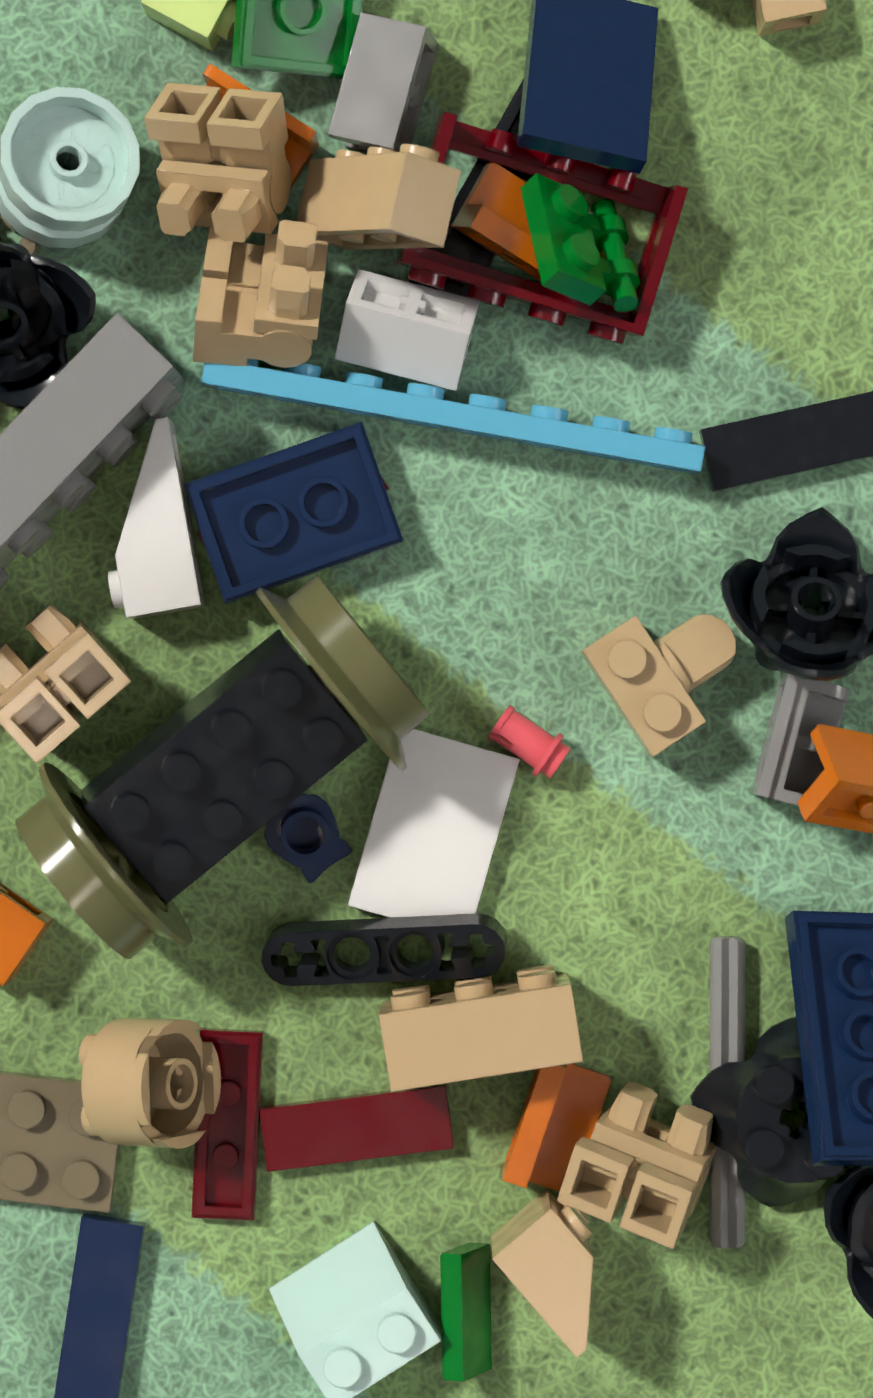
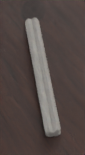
(726, 1045)

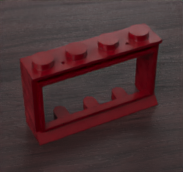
(545, 304)

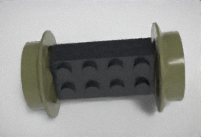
(217, 770)

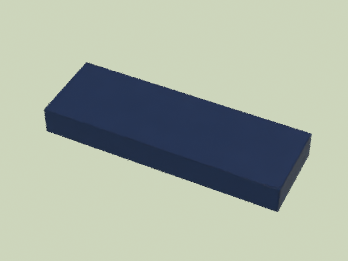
(99, 1307)

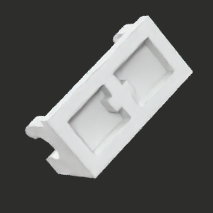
(406, 329)

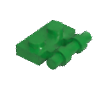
(570, 241)

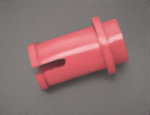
(529, 742)

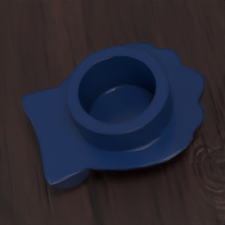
(306, 836)

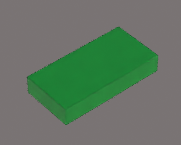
(466, 1311)

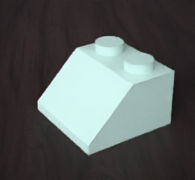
(355, 1314)

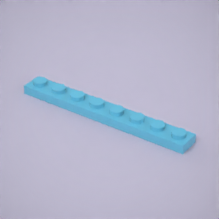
(480, 417)

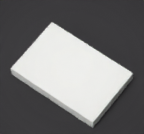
(433, 829)

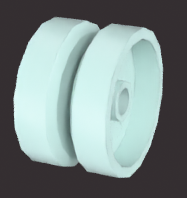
(57, 134)

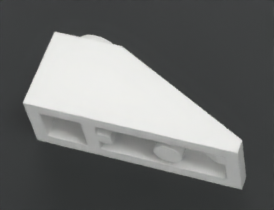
(157, 544)

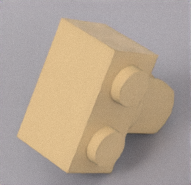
(653, 678)

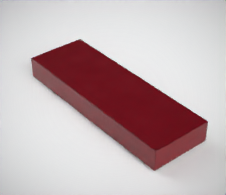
(356, 1127)
(229, 1147)

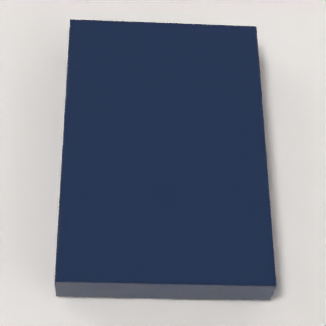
(589, 81)
(293, 512)

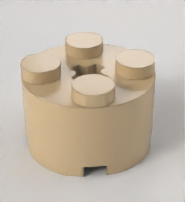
(148, 1082)

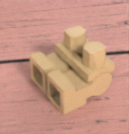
(220, 159)
(261, 298)
(69, 677)
(641, 1161)

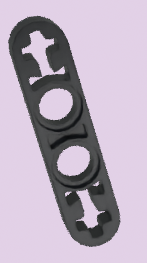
(386, 960)

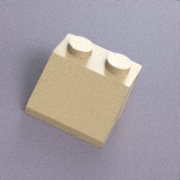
(551, 1264)

